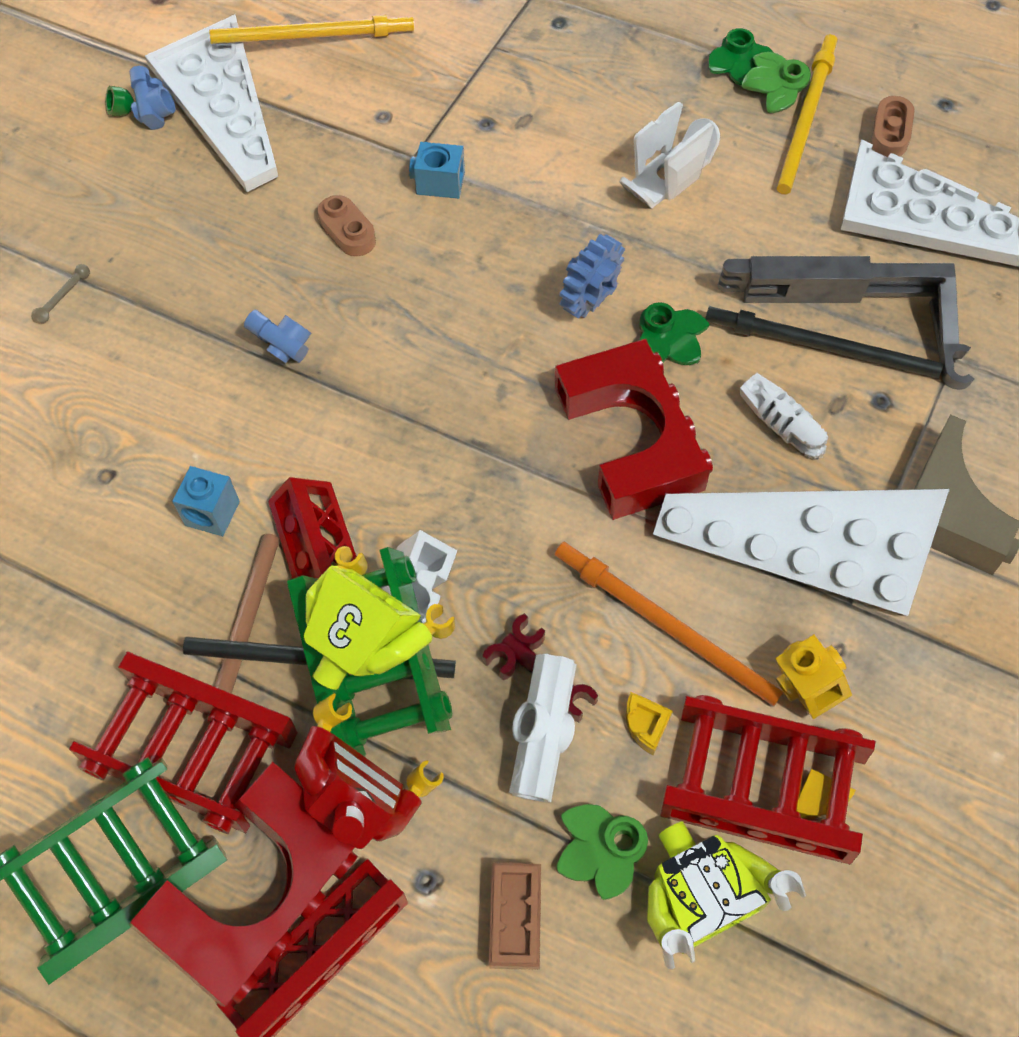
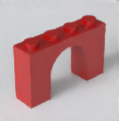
(636, 380)
(225, 956)

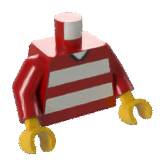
(351, 791)

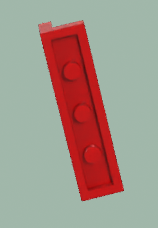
(299, 526)
(324, 960)

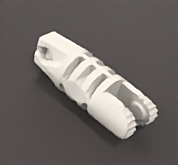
(785, 416)

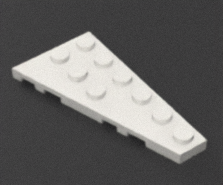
(220, 99)
(926, 210)
(840, 541)

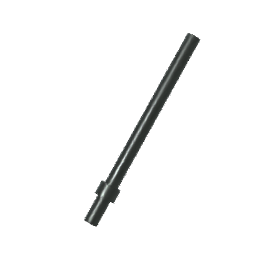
(747, 323)
(274, 653)

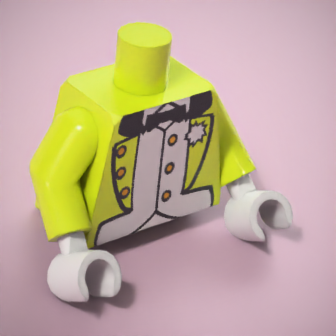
(709, 890)

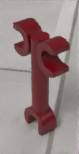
(519, 648)

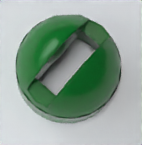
(118, 101)

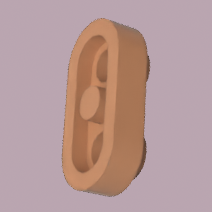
(893, 126)
(341, 219)

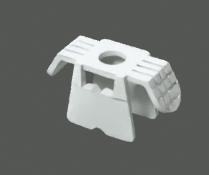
(681, 164)

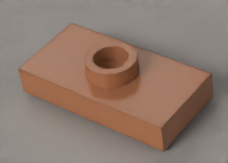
(515, 916)

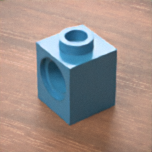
(438, 170)
(206, 501)

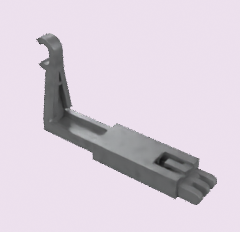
(847, 281)

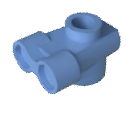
(152, 98)
(285, 339)

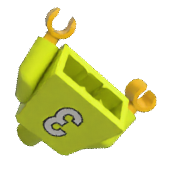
(362, 625)

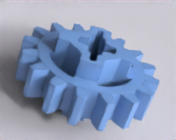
(592, 276)

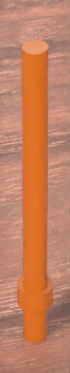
(596, 574)

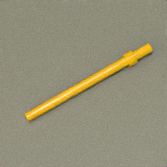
(378, 26)
(821, 67)

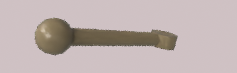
(41, 314)

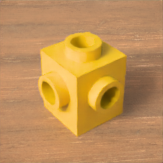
(813, 676)

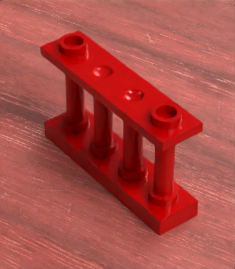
(184, 697)
(782, 824)

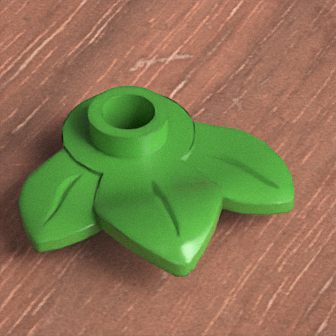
(774, 79)
(594, 851)

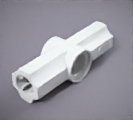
(543, 728)

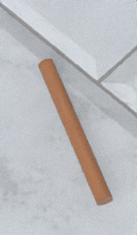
(249, 608)

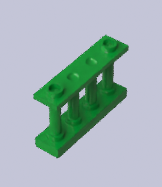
(434, 704)
(108, 916)

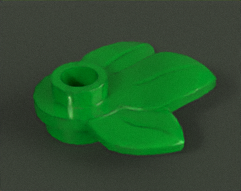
(736, 55)
(676, 335)

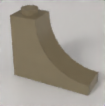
(969, 523)

